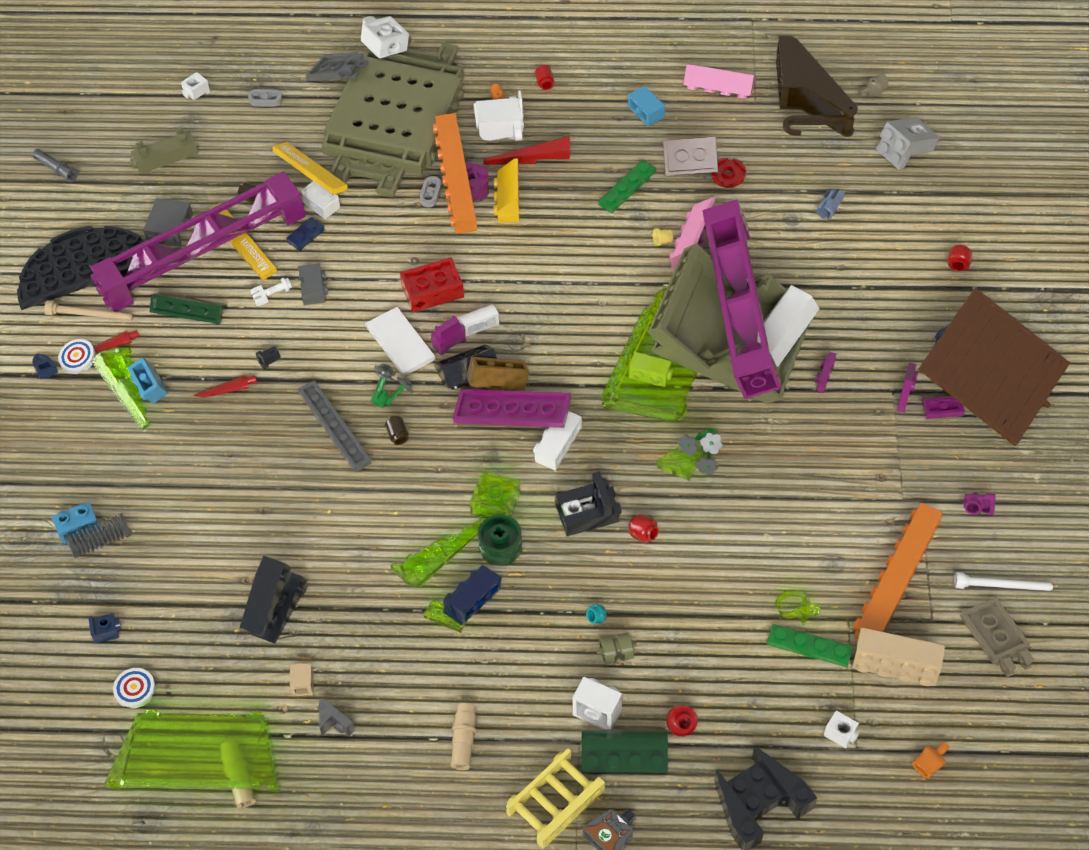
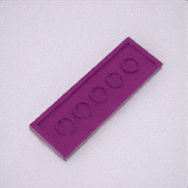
(512, 408)

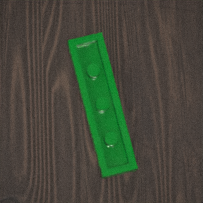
(627, 186)
(810, 645)

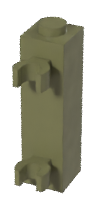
(163, 152)

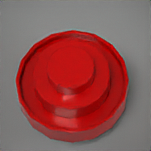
(681, 720)

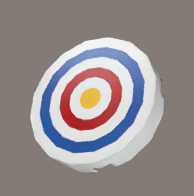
(76, 356)
(134, 688)

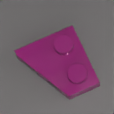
(909, 385)

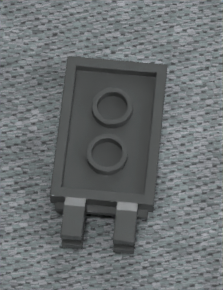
(336, 67)

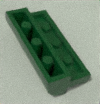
(624, 750)

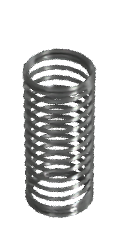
(76, 553)

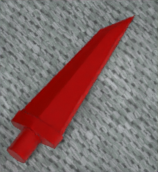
(116, 341)
(230, 386)

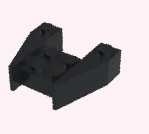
(272, 599)
(757, 793)

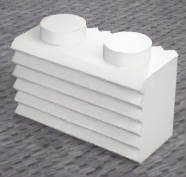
(320, 200)

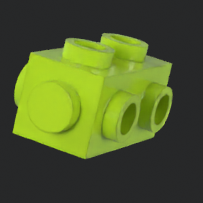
(650, 369)

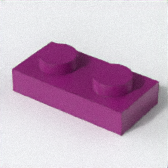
(827, 366)
(942, 408)

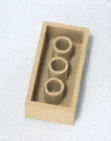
(898, 657)

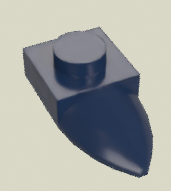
(44, 366)

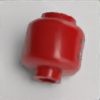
(959, 258)
(643, 528)

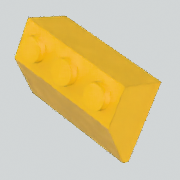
(507, 193)

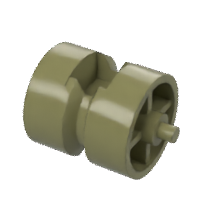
(616, 648)

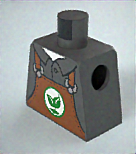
(610, 830)

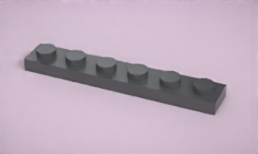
(334, 426)

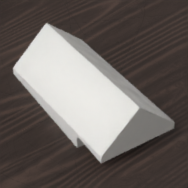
(788, 321)

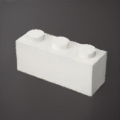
(557, 441)

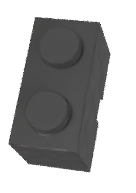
(312, 284)

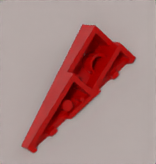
(552, 149)

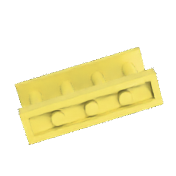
(561, 818)

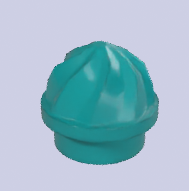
(596, 614)

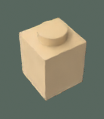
(301, 679)

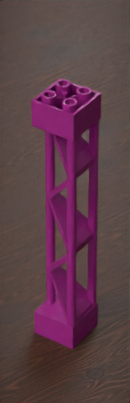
(273, 199)
(727, 237)

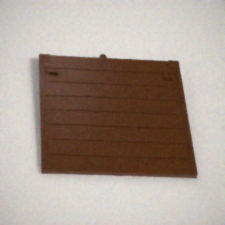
(994, 366)

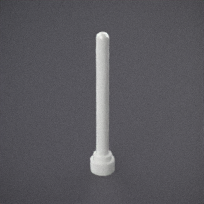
(962, 580)

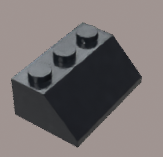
(455, 368)

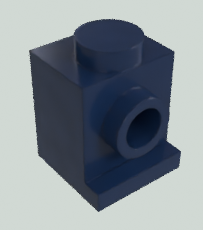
(104, 627)

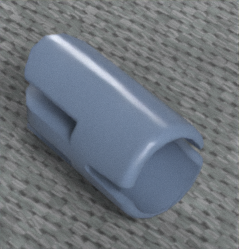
(830, 203)

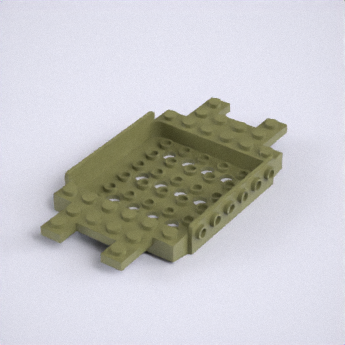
(387, 155)

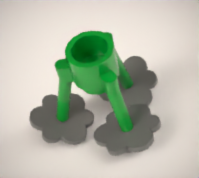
(380, 397)

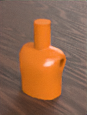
(496, 91)
(930, 760)

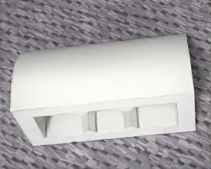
(479, 319)

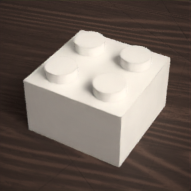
(597, 703)

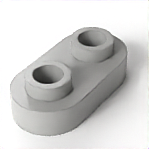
(265, 97)
(430, 195)

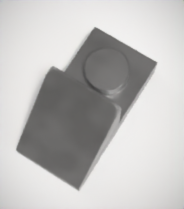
(330, 716)

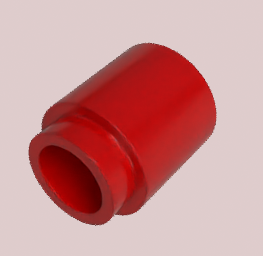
(544, 77)

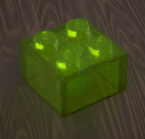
(494, 495)

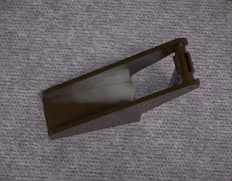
(809, 88)

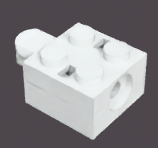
(384, 36)

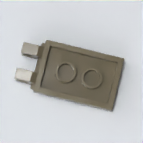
(998, 635)

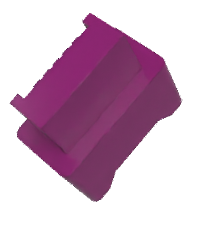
(448, 335)

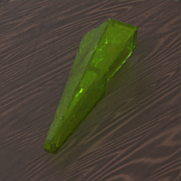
(115, 372)
(427, 562)

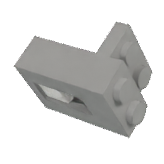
(906, 138)

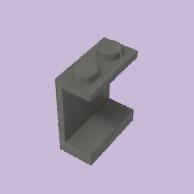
(164, 216)

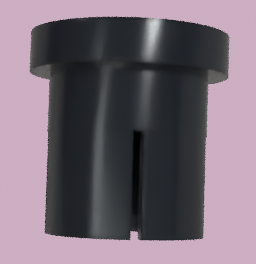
(267, 357)

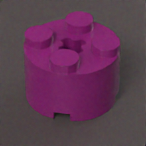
(478, 180)

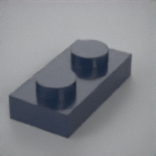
(305, 234)

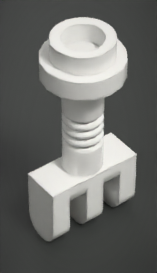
(260, 295)

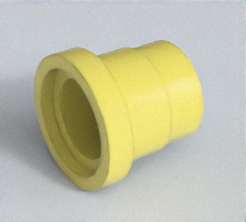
(662, 236)

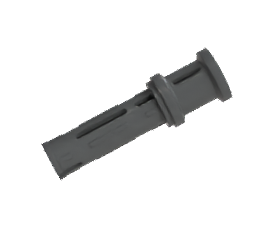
(60, 167)

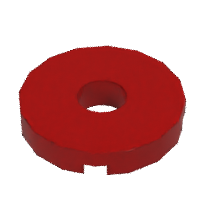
(729, 180)

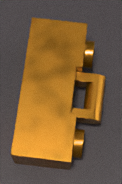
(497, 374)

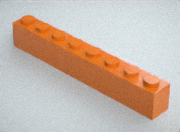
(455, 171)
(899, 570)

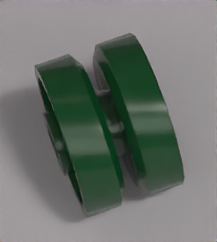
(500, 540)

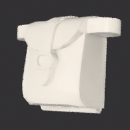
(500, 118)

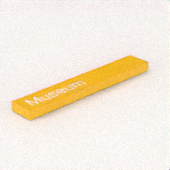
(310, 168)
(252, 253)

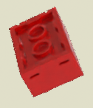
(432, 284)

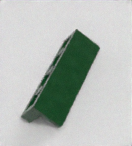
(186, 307)

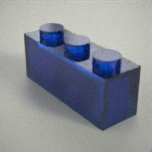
(471, 594)

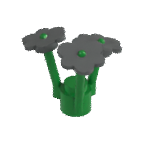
(711, 443)

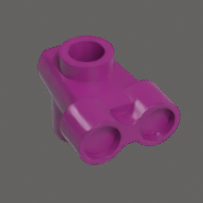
(978, 502)

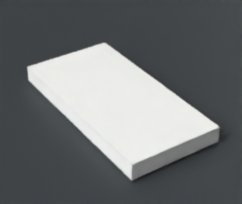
(400, 341)

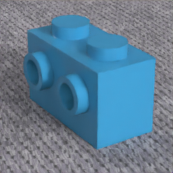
(646, 105)
(147, 380)
(75, 520)

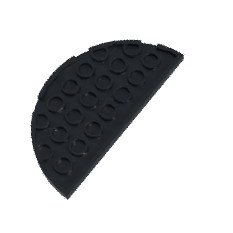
(67, 260)

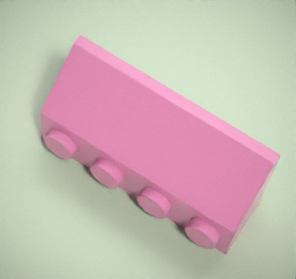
(720, 80)
(693, 231)

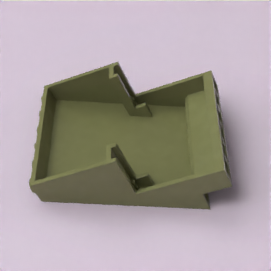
(692, 325)

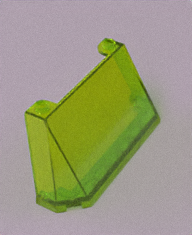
(643, 397)
(196, 752)

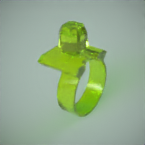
(806, 608)

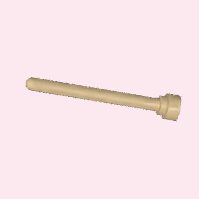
(53, 308)

